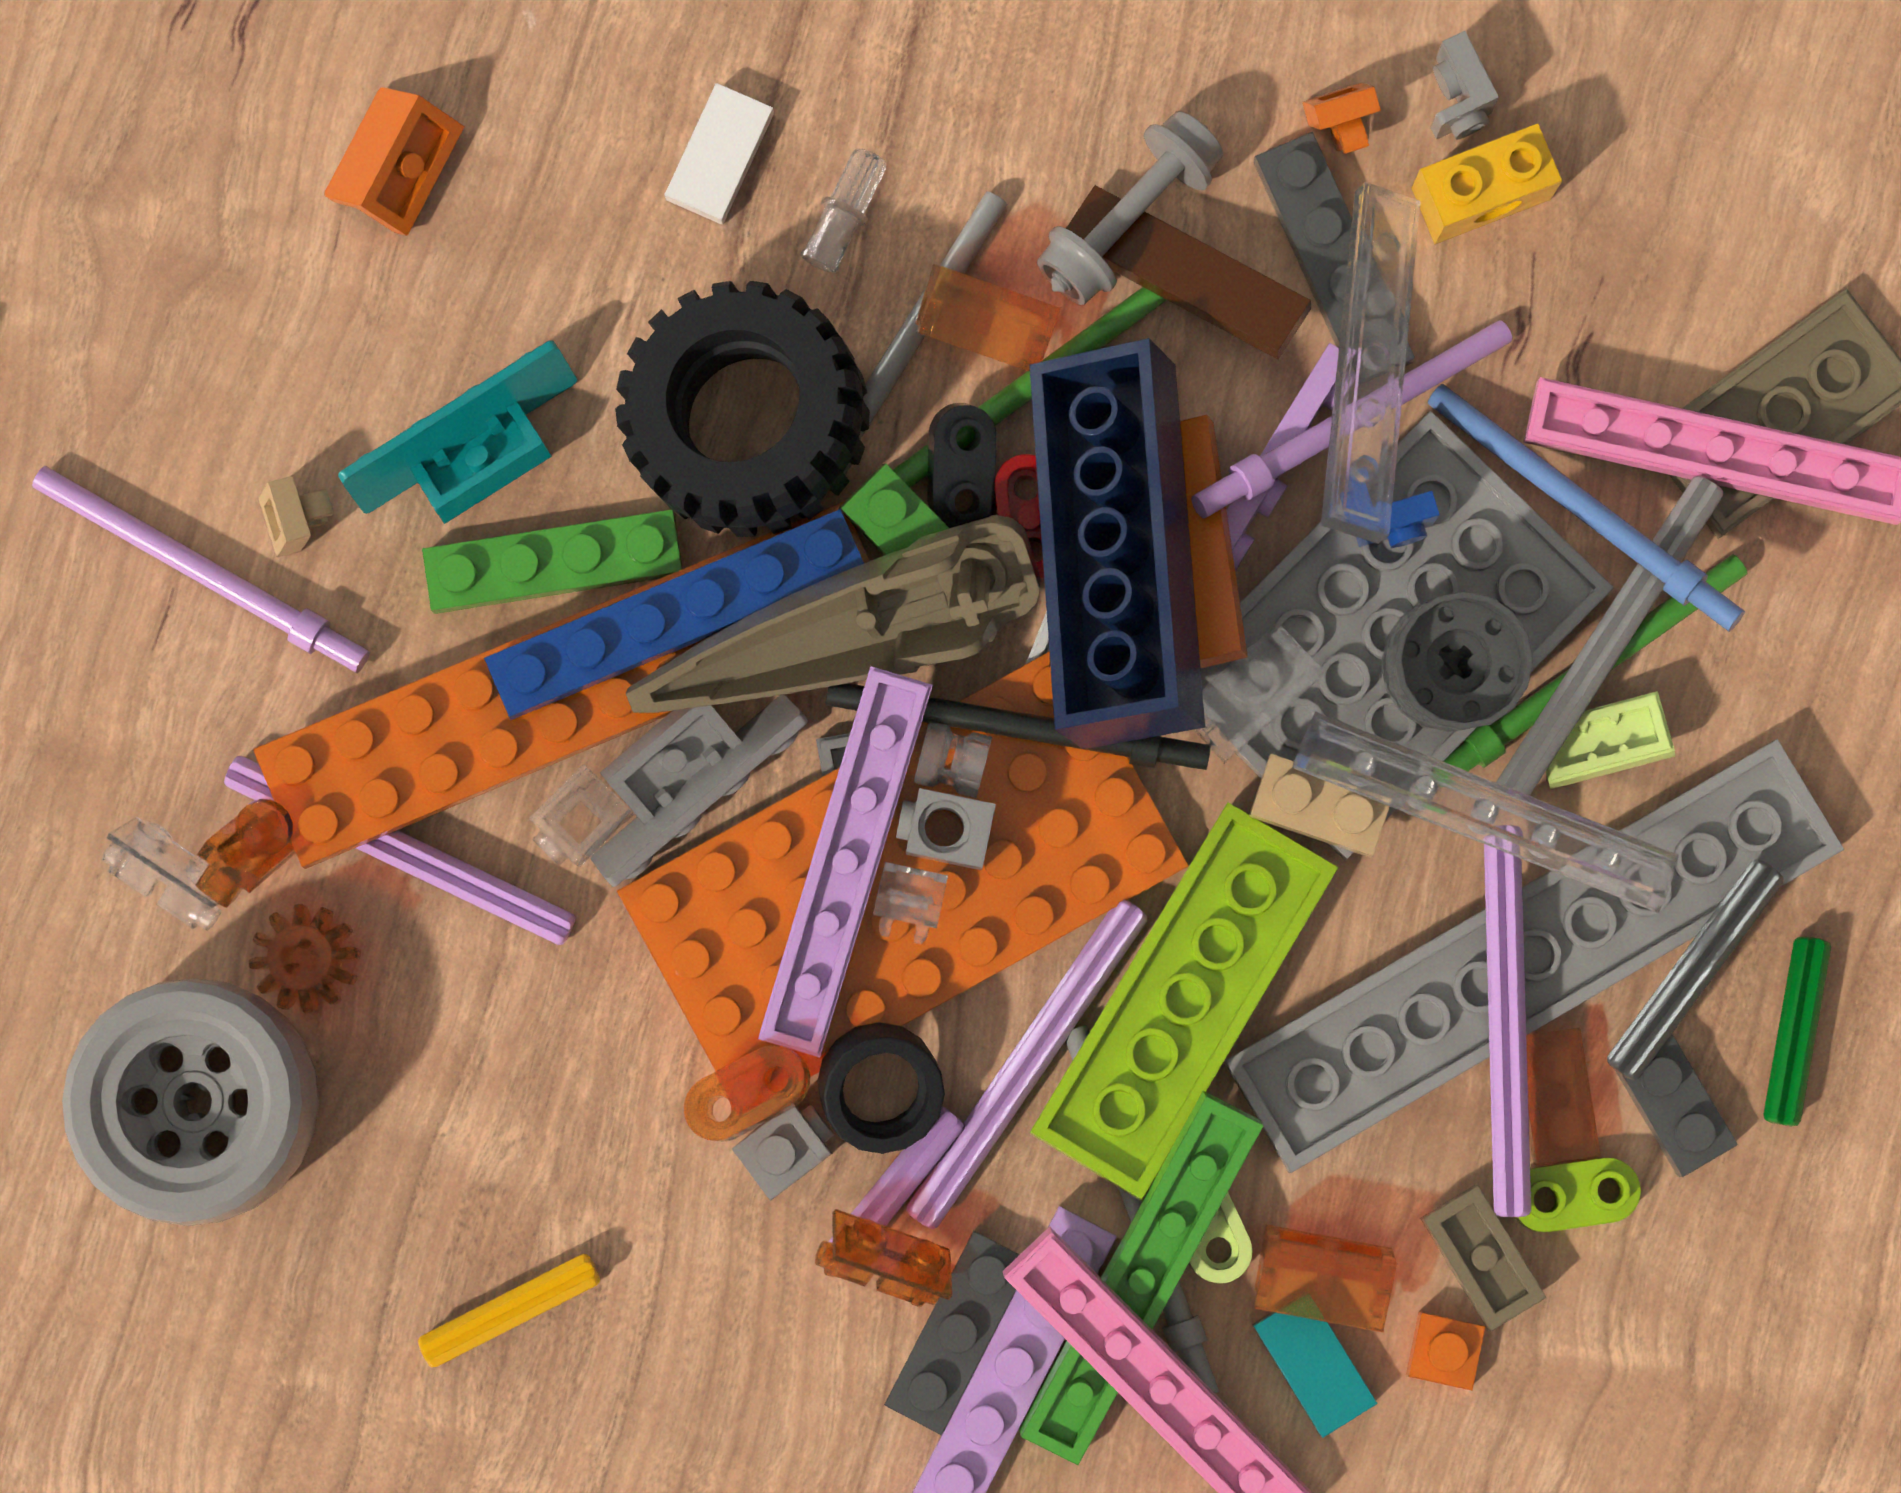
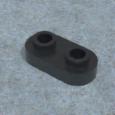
(959, 468)

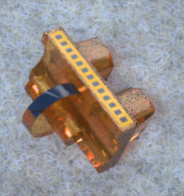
(246, 851)

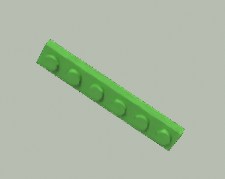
(1147, 1265)

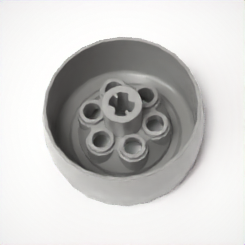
(123, 1055)

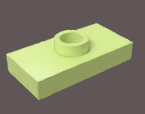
(1613, 741)

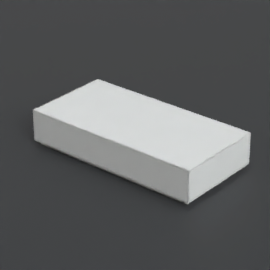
(719, 153)

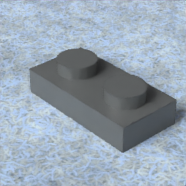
(1679, 1111)

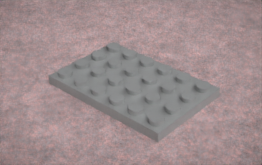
(1349, 597)

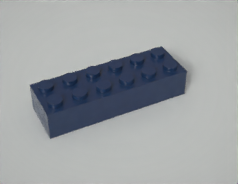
(1116, 545)

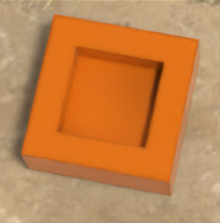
(1445, 1351)

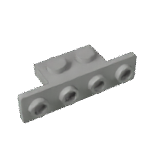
(683, 771)

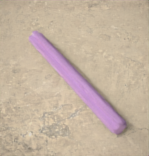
(437, 869)
(1507, 1033)
(1026, 1063)

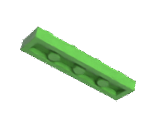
(552, 561)

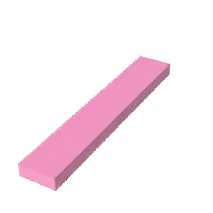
(1715, 448)
(1146, 1370)

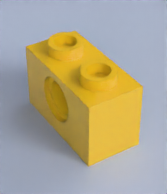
(1486, 183)

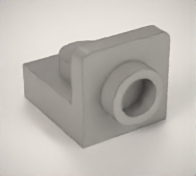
(1463, 78)
(785, 1149)

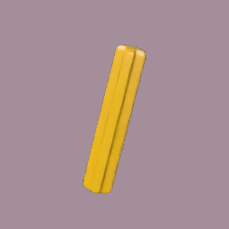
(508, 1310)

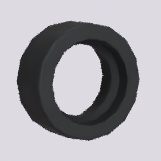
(888, 1134)

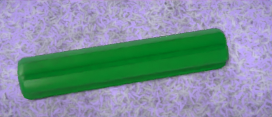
(1797, 1031)

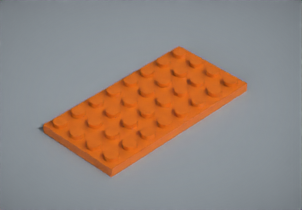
(1062, 849)

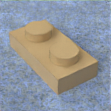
(1317, 808)

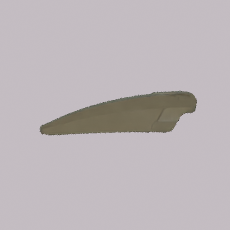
(891, 613)

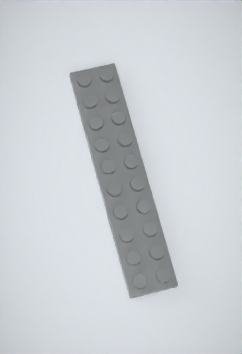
(1429, 1009)

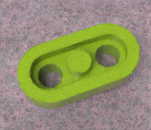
(1577, 1195)

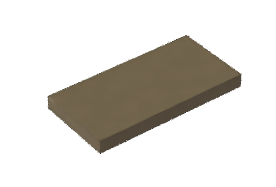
(1817, 380)

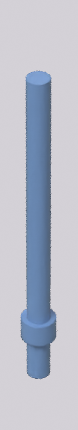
(1682, 580)

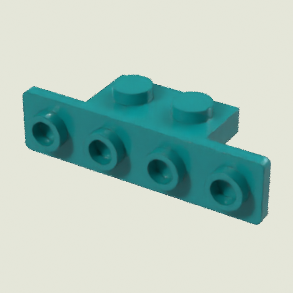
(469, 443)

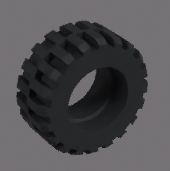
(694, 347)

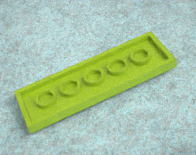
(1183, 1001)

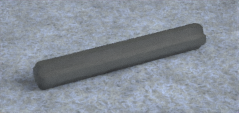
(1695, 969)

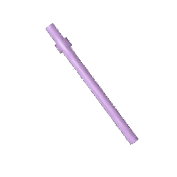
(1256, 473)
(303, 628)

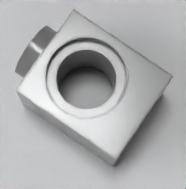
(976, 822)

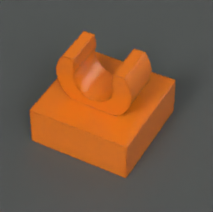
(1342, 113)

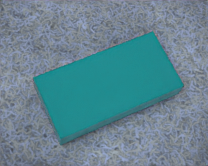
(1316, 1369)

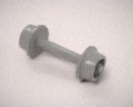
(1183, 152)

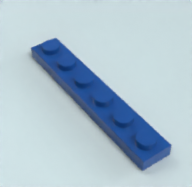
(669, 615)

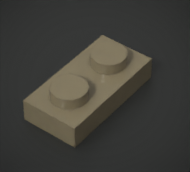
(1483, 1257)

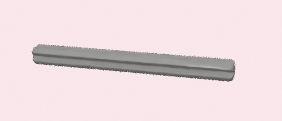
(1608, 641)

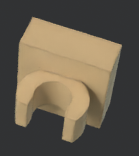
(292, 516)

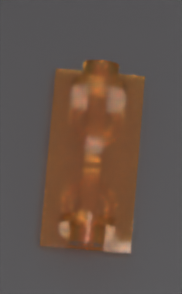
(906, 1264)

